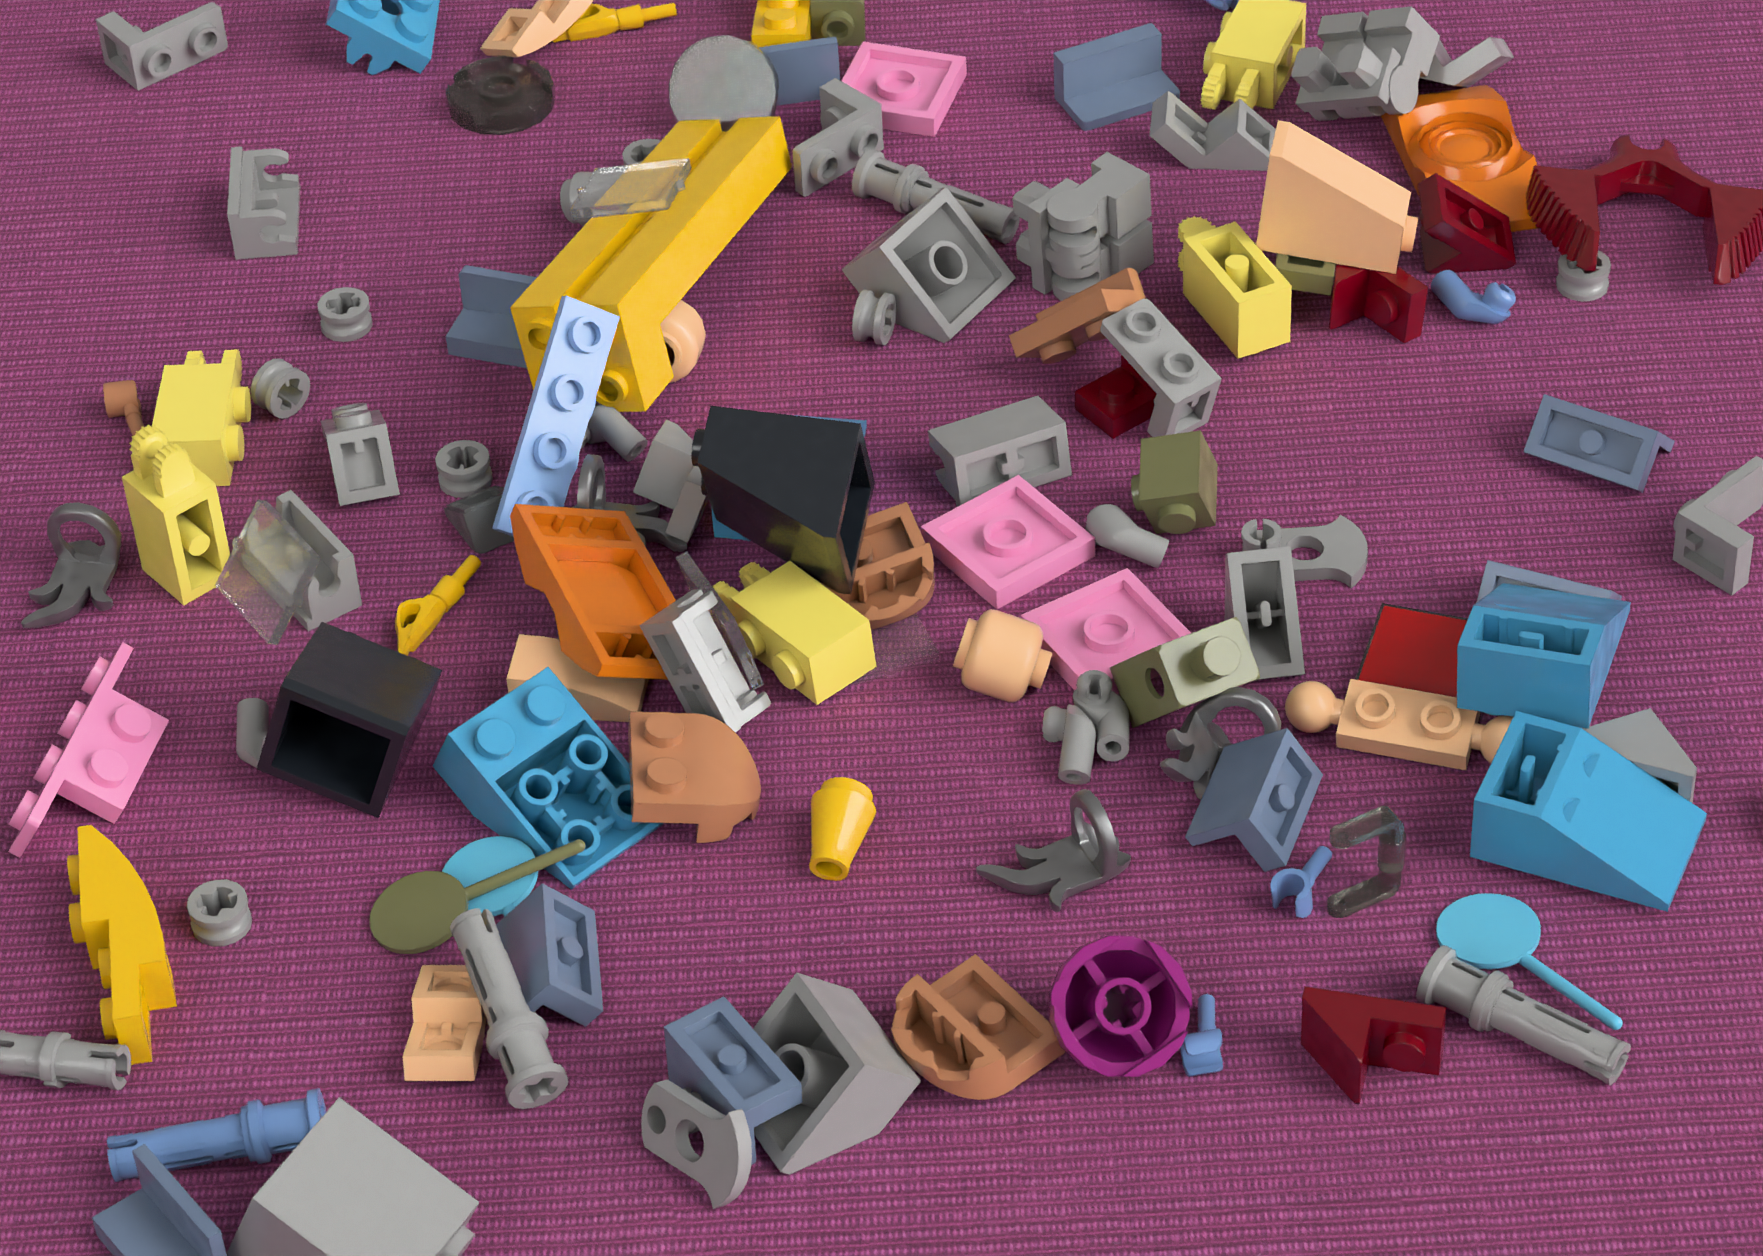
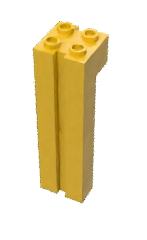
(651, 259)

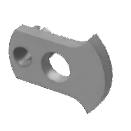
(1340, 544)
(727, 1156)

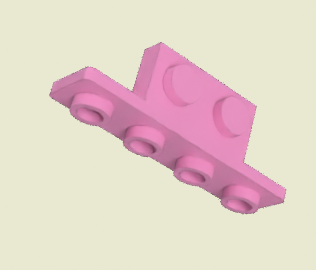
(103, 753)

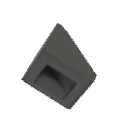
(475, 518)

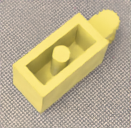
(1254, 53)
(1234, 286)
(204, 410)
(174, 517)
(800, 629)

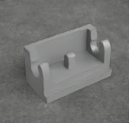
(262, 206)
(999, 445)
(335, 582)
(700, 661)

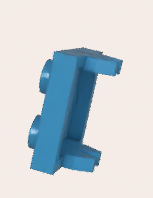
(383, 34)

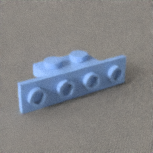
(558, 409)

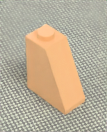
(1331, 206)

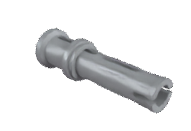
(911, 187)
(1494, 1003)
(515, 1032)

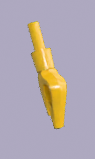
(601, 21)
(429, 610)

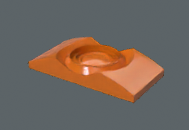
(1469, 142)
(596, 584)

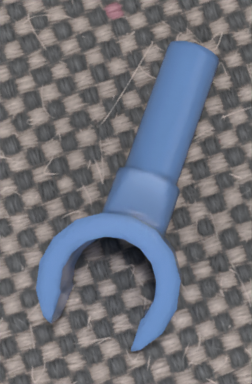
(1300, 882)
(1202, 1048)

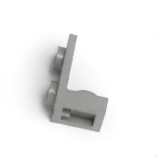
(164, 50)
(849, 129)
(1168, 363)
(360, 454)
(1708, 530)

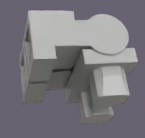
(1365, 64)
(1086, 229)

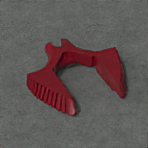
(1568, 200)

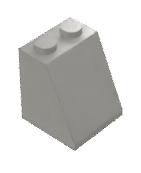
(355, 1195)

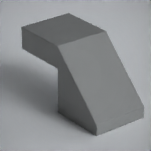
(1469, 66)
(1228, 142)
(673, 480)

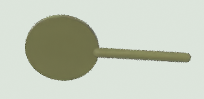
(420, 907)

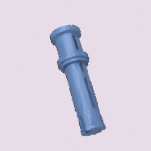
(253, 1133)

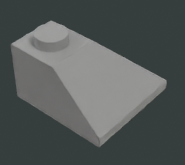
(934, 267)

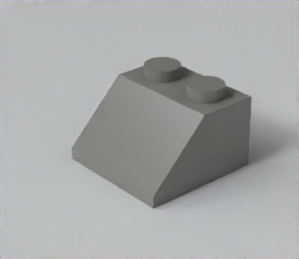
(846, 1072)

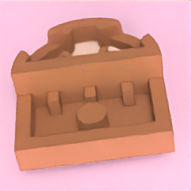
(1076, 318)
(892, 570)
(690, 773)
(971, 1032)

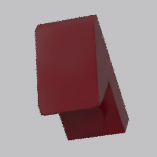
(1461, 230)
(1385, 298)
(1116, 400)
(1359, 1030)

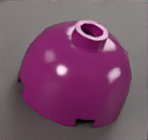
(1120, 1006)

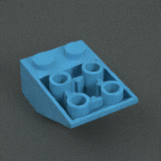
(1538, 653)
(545, 777)
(1582, 815)

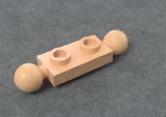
(1396, 722)

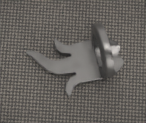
(643, 517)
(81, 567)
(1203, 741)
(1069, 864)

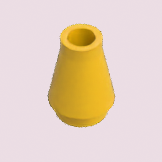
(838, 825)

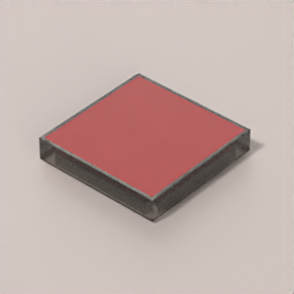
(1413, 650)

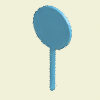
(487, 858)
(1504, 931)

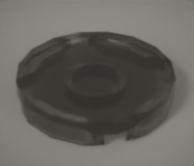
(723, 81)
(500, 95)

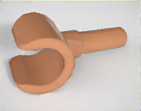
(122, 400)

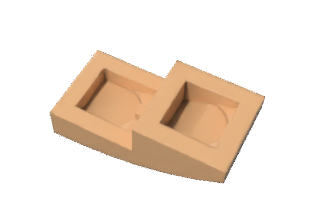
(530, 29)
(599, 696)
(445, 1026)

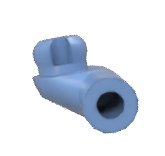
(1468, 305)

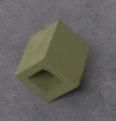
(1176, 483)

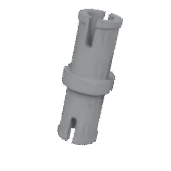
(64, 1060)

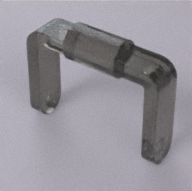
(1390, 859)

